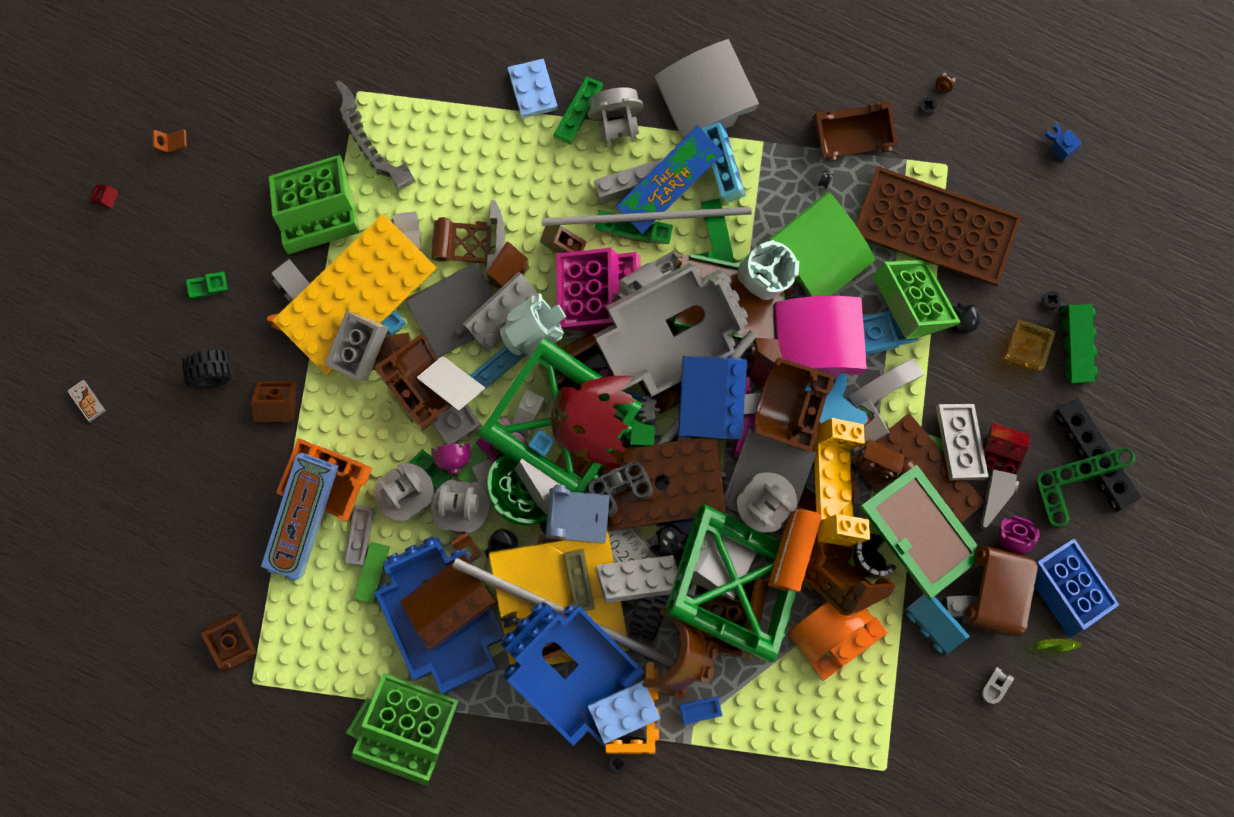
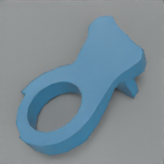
(839, 407)

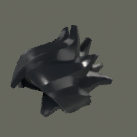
(671, 541)

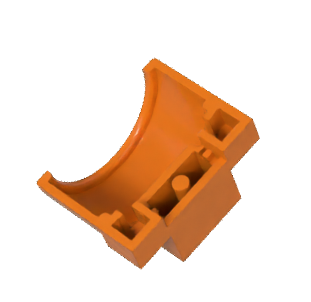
(347, 482)
(834, 633)

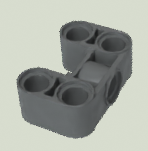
(620, 480)

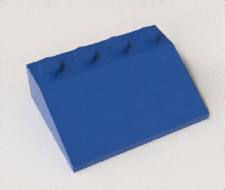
(712, 397)
(1073, 588)

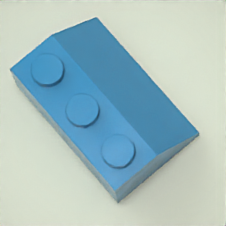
(936, 624)

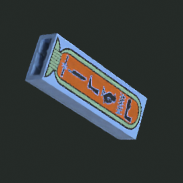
(299, 516)

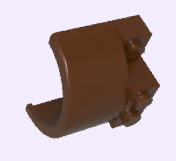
(410, 393)
(787, 405)
(693, 662)

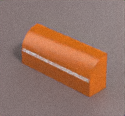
(795, 550)

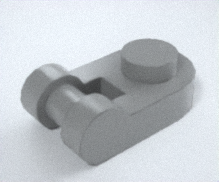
(991, 691)

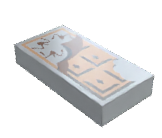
(86, 401)

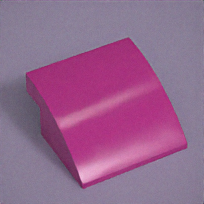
(588, 284)
(822, 333)

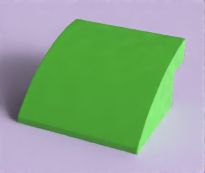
(313, 204)
(826, 246)
(407, 731)

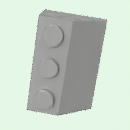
(356, 346)

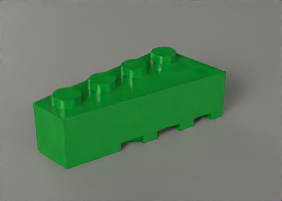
(1079, 342)

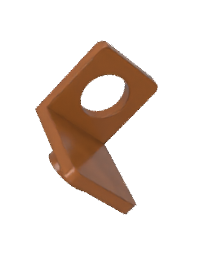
(171, 142)
(578, 465)
(463, 540)

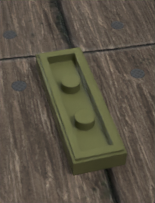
(579, 579)

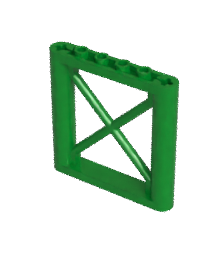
(499, 435)
(685, 608)

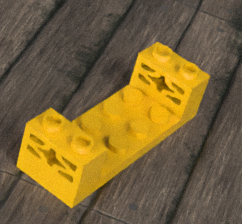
(834, 484)

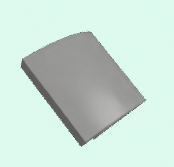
(706, 88)

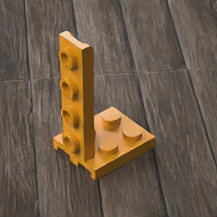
(637, 746)

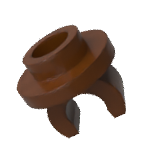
(944, 83)

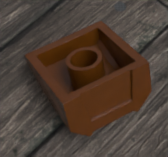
(228, 641)

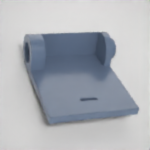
(574, 515)

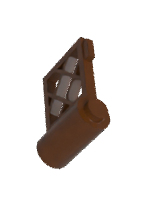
(445, 236)

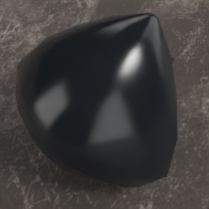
(969, 318)
(501, 540)

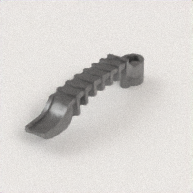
(400, 175)

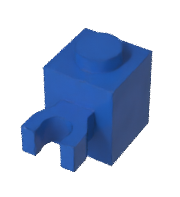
(1064, 144)

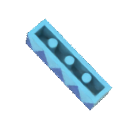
(725, 166)

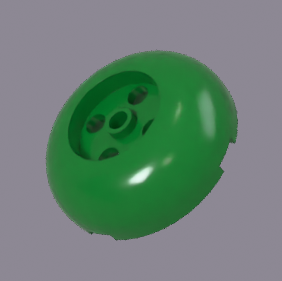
(500, 489)

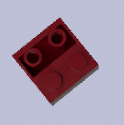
(1005, 448)

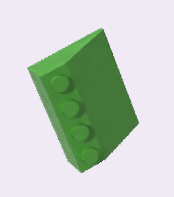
(915, 298)

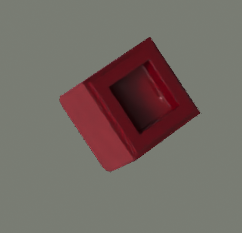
(104, 195)

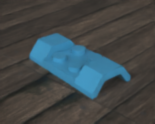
(882, 333)

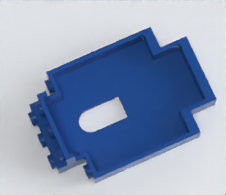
(460, 657)
(600, 669)

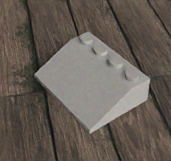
(710, 569)

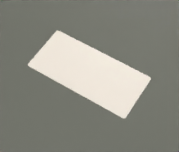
(450, 382)

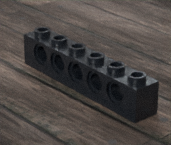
(1096, 444)

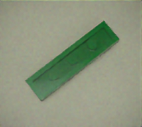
(577, 111)

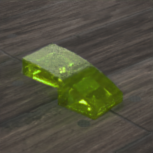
(1061, 644)

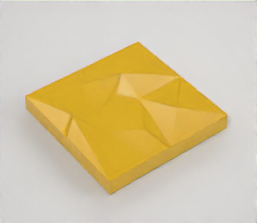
(544, 572)

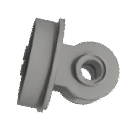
(616, 103)
(399, 483)
(766, 501)
(460, 506)

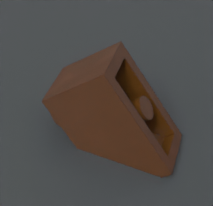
(561, 240)
(391, 345)

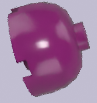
(451, 457)
(1018, 535)

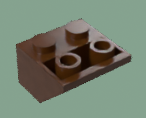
(880, 460)

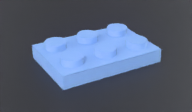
(532, 88)
(623, 712)

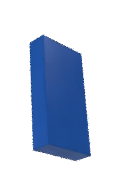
(700, 710)

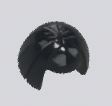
(868, 559)

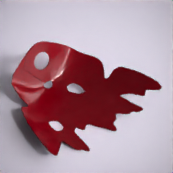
(593, 415)

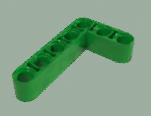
(1077, 475)

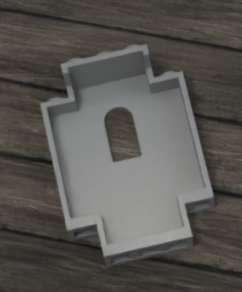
(641, 340)

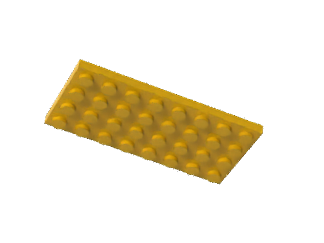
(365, 279)

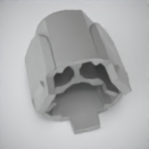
(639, 278)

